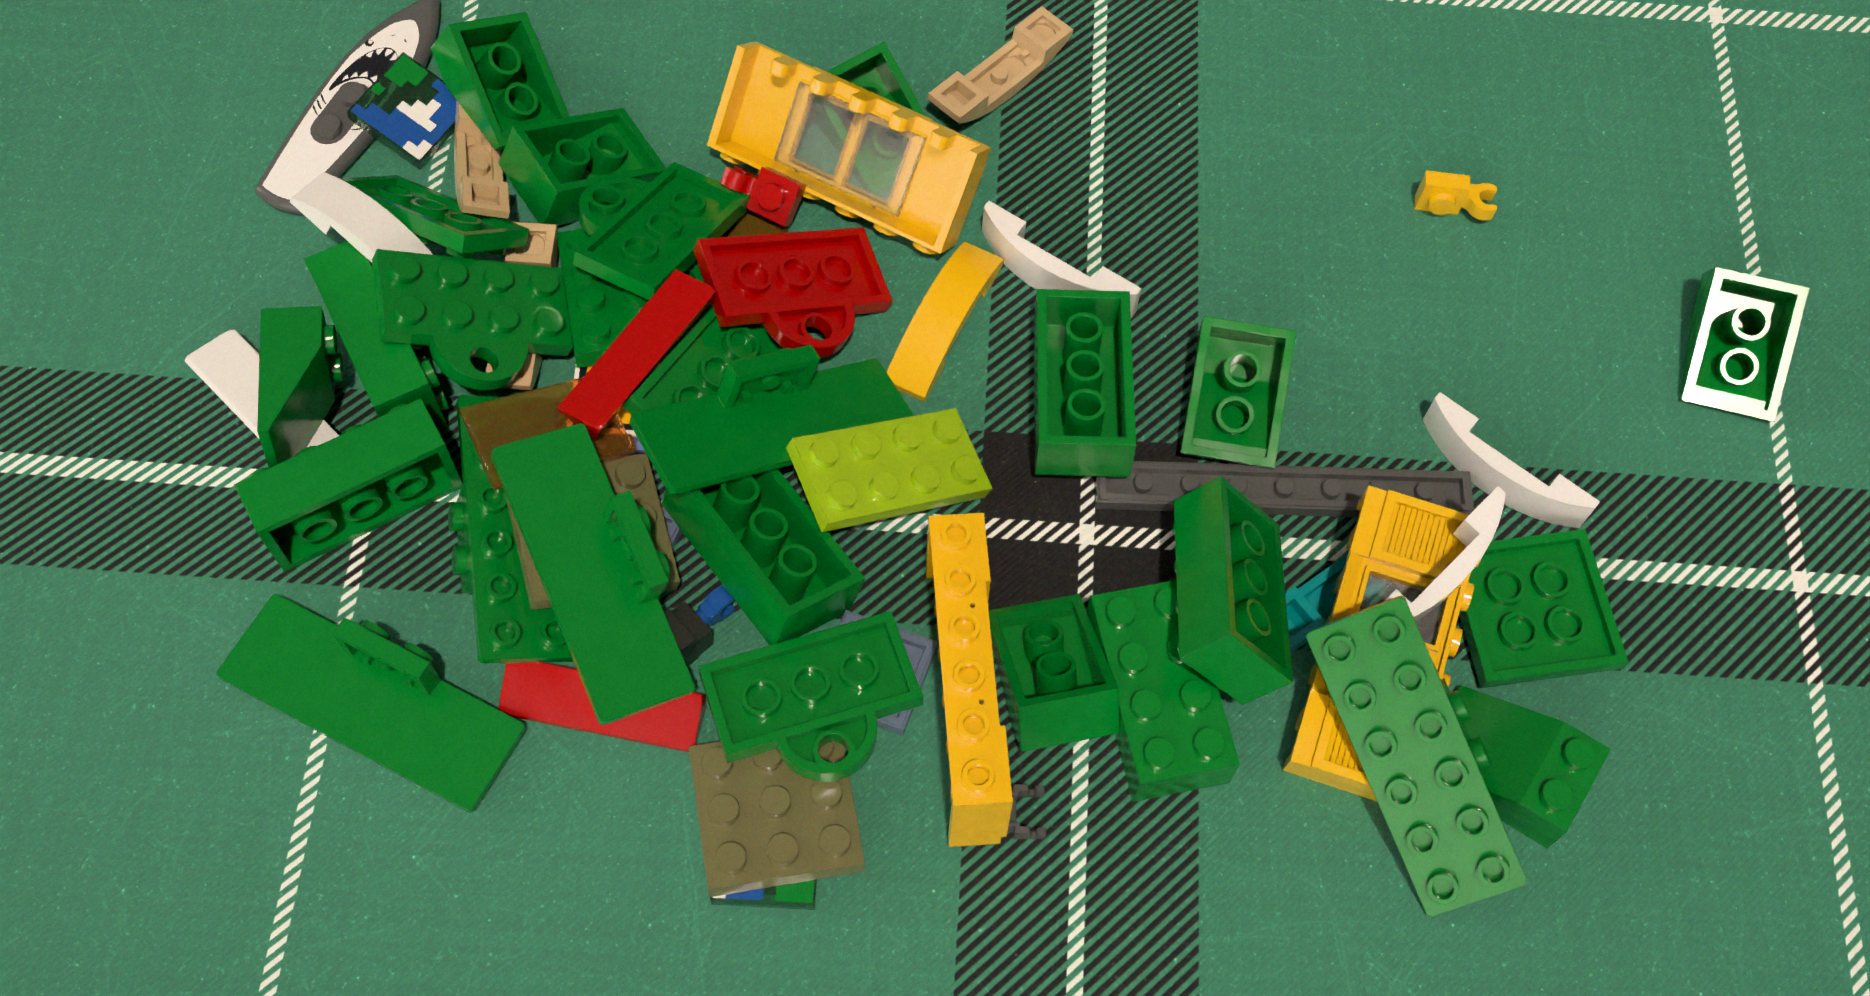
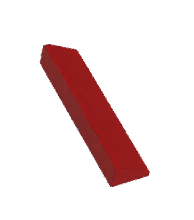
(636, 352)
(558, 698)

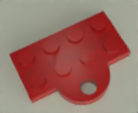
(795, 283)

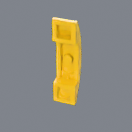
(941, 318)

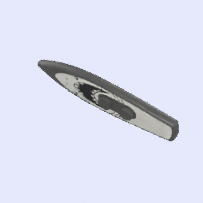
(323, 134)

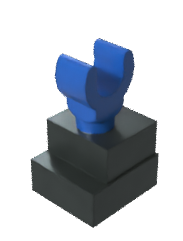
(692, 627)

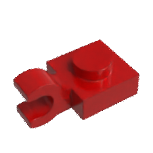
(770, 192)

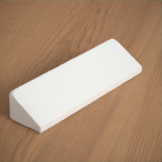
(232, 372)

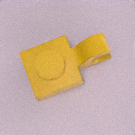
(1449, 192)

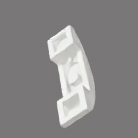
(355, 216)
(1039, 268)
(1557, 504)
(1476, 534)

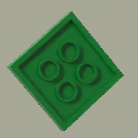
(1540, 611)

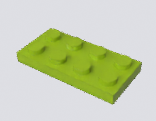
(888, 469)

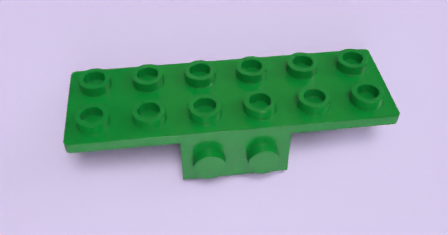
(758, 413)
(492, 568)
(595, 571)
(373, 699)
(1417, 756)

